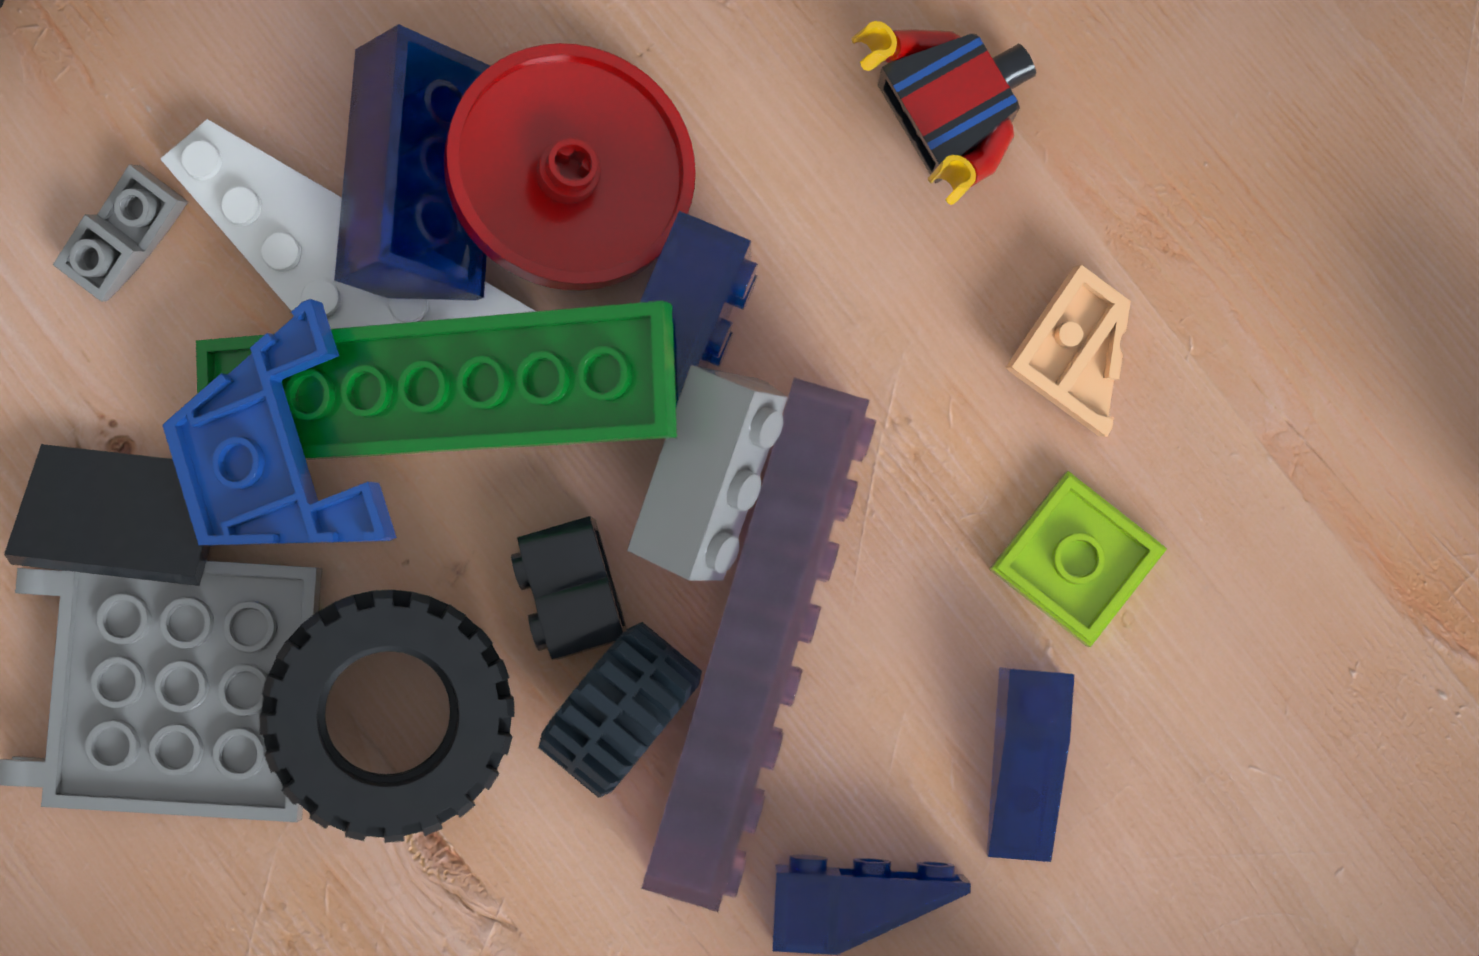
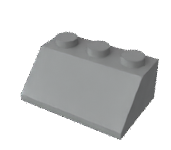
(708, 474)

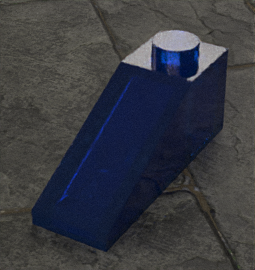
(1029, 762)

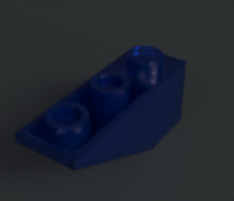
(840, 908)

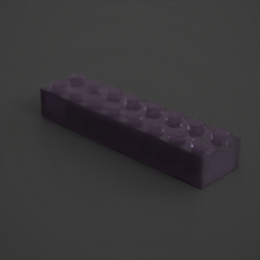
(755, 646)

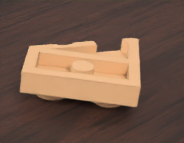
(1076, 349)

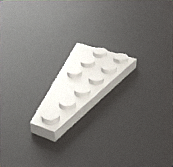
(291, 232)

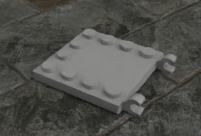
(165, 690)

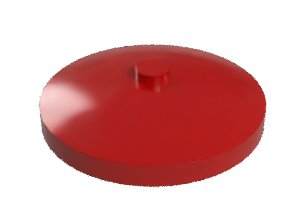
(568, 166)

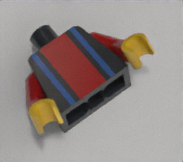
(949, 98)

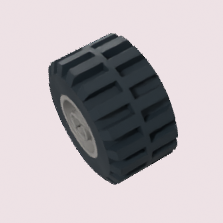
(619, 709)

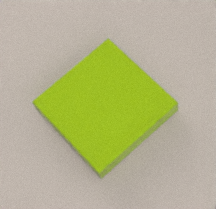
(1078, 559)

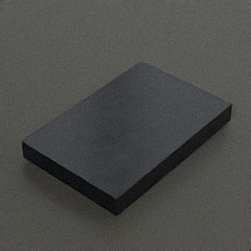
(106, 517)

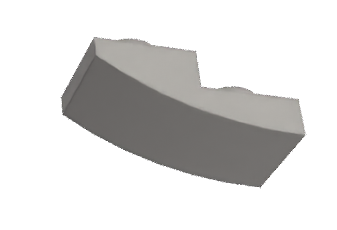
(122, 235)

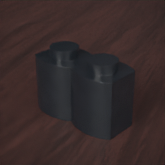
(570, 588)

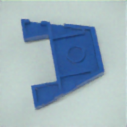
(245, 459)

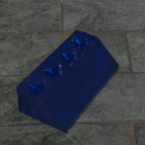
(395, 205)

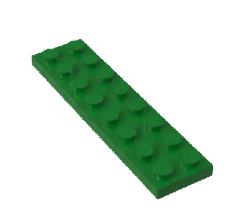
(480, 382)

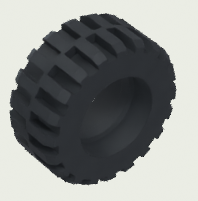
(404, 801)

